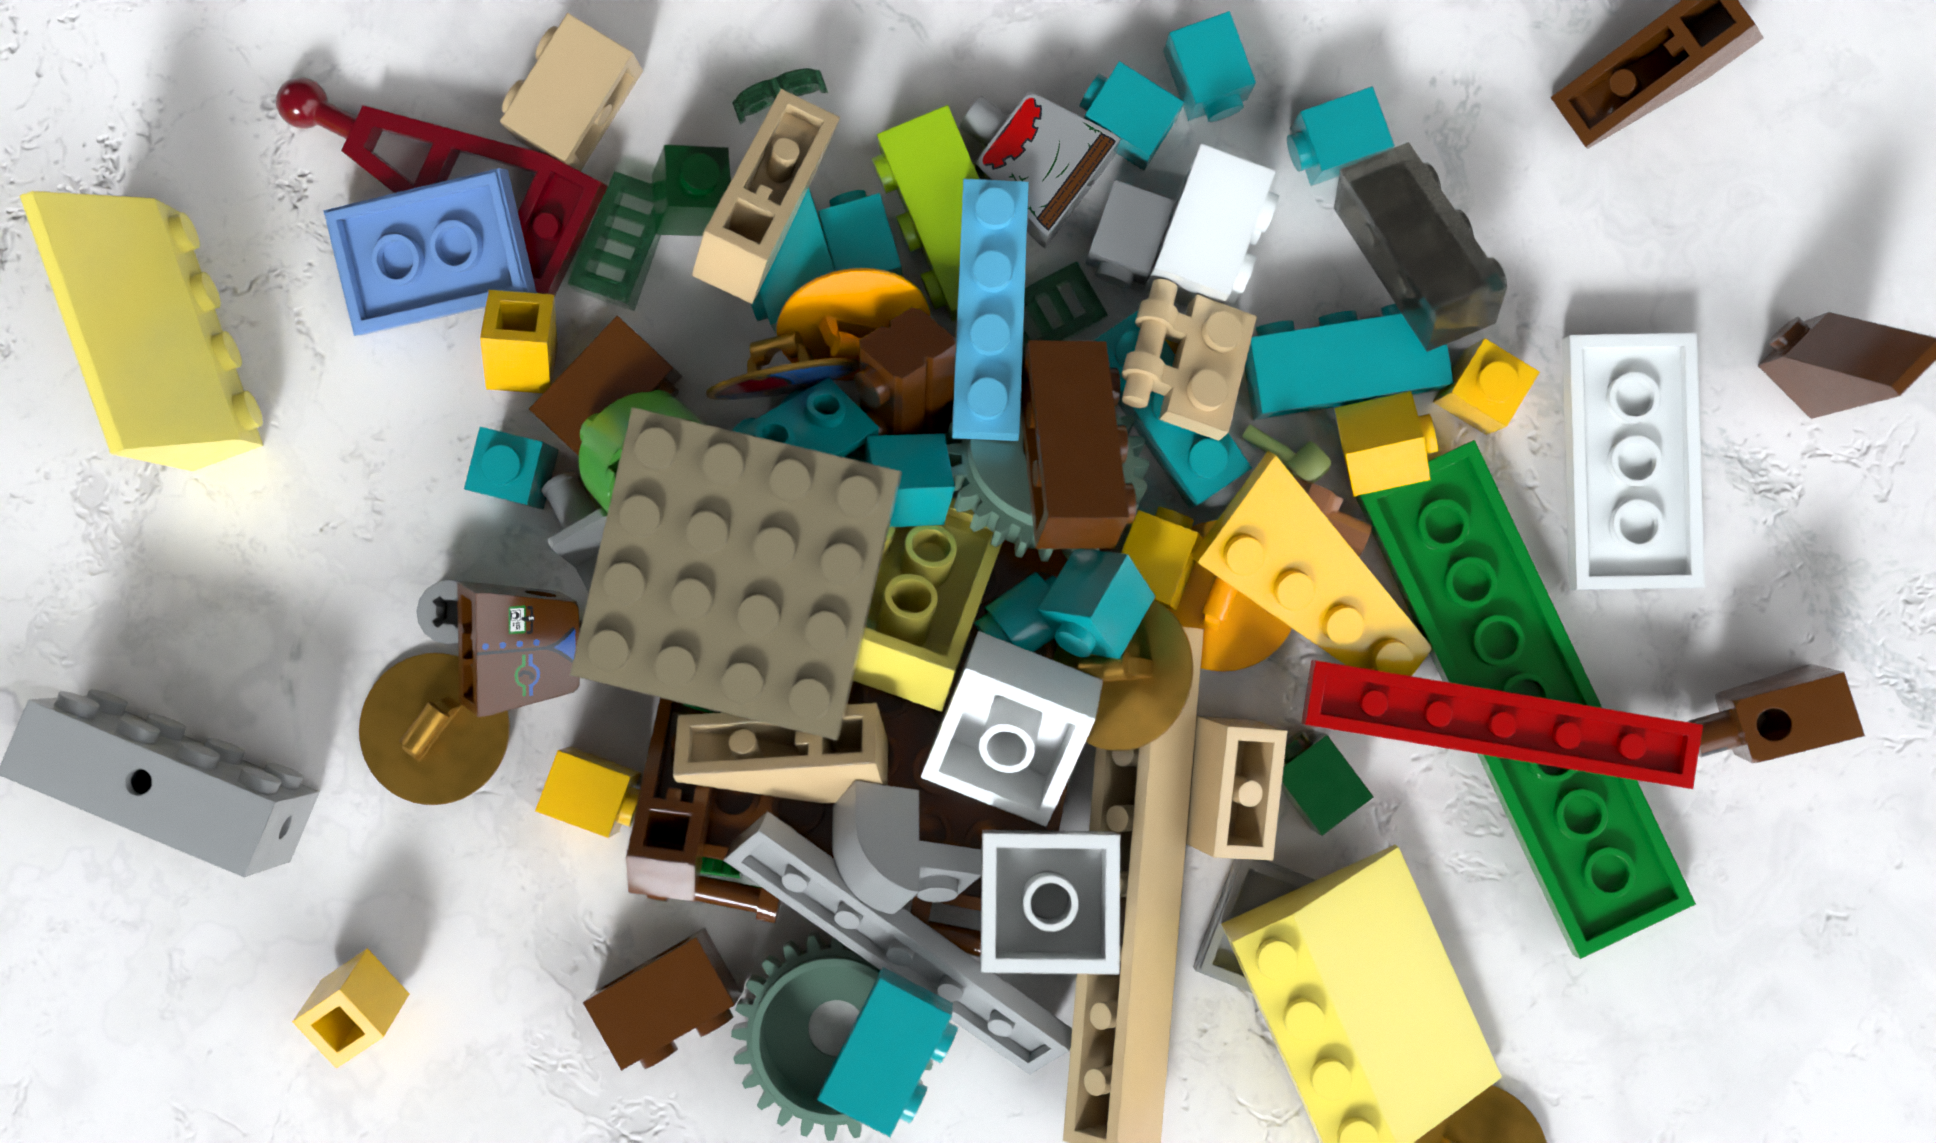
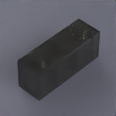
(1420, 246)

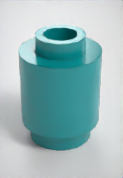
(1016, 615)

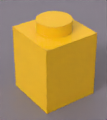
(519, 341)
(1487, 387)
(1385, 443)
(1163, 552)
(590, 792)
(351, 1008)

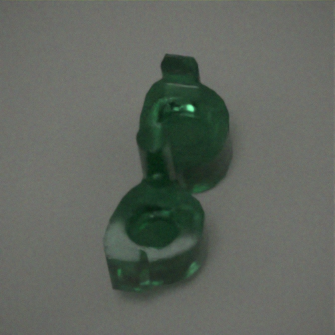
(764, 93)

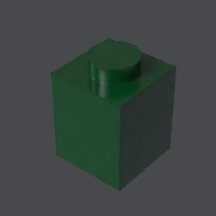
(688, 188)
(1320, 781)

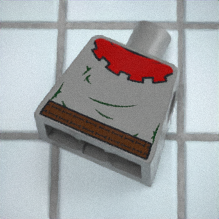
(1045, 147)

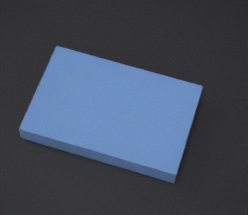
(429, 251)

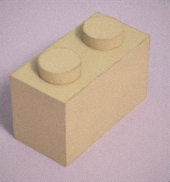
(570, 92)
(1235, 787)

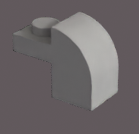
(882, 855)

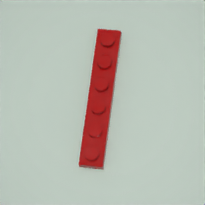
(1502, 724)

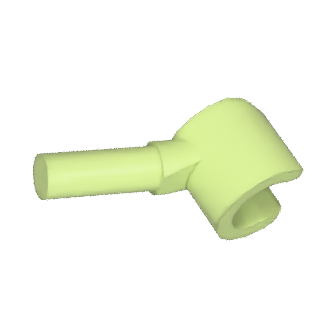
(1307, 464)

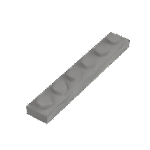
(982, 1001)

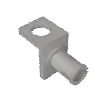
(580, 522)

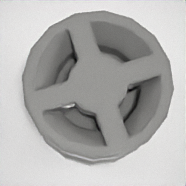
(431, 612)

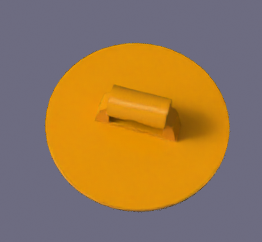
(844, 308)
(1234, 626)

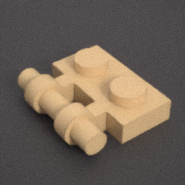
(1207, 363)

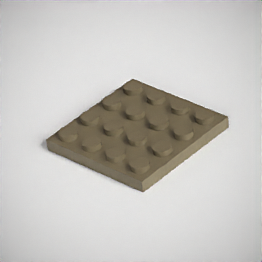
(735, 573)

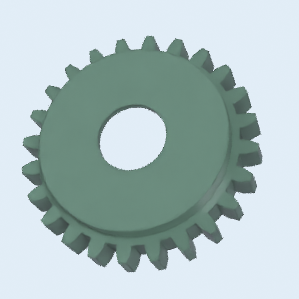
(996, 485)
(778, 1029)

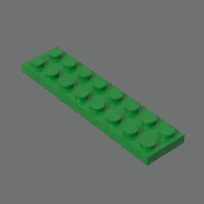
(1499, 631)

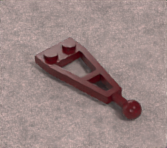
(552, 212)

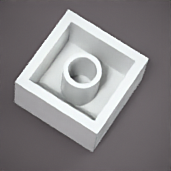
(1213, 222)
(1013, 729)
(1050, 902)

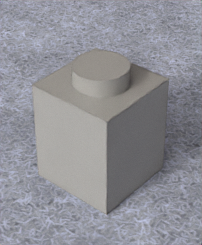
(1129, 235)

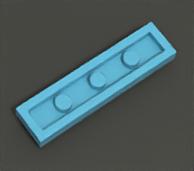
(990, 310)

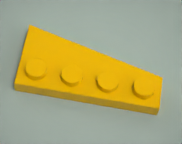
(1302, 571)

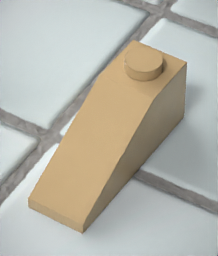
(764, 196)
(781, 761)

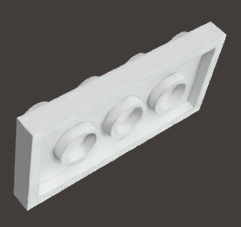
(1633, 461)

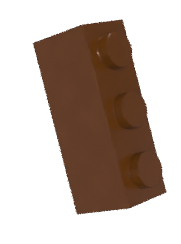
(1074, 445)

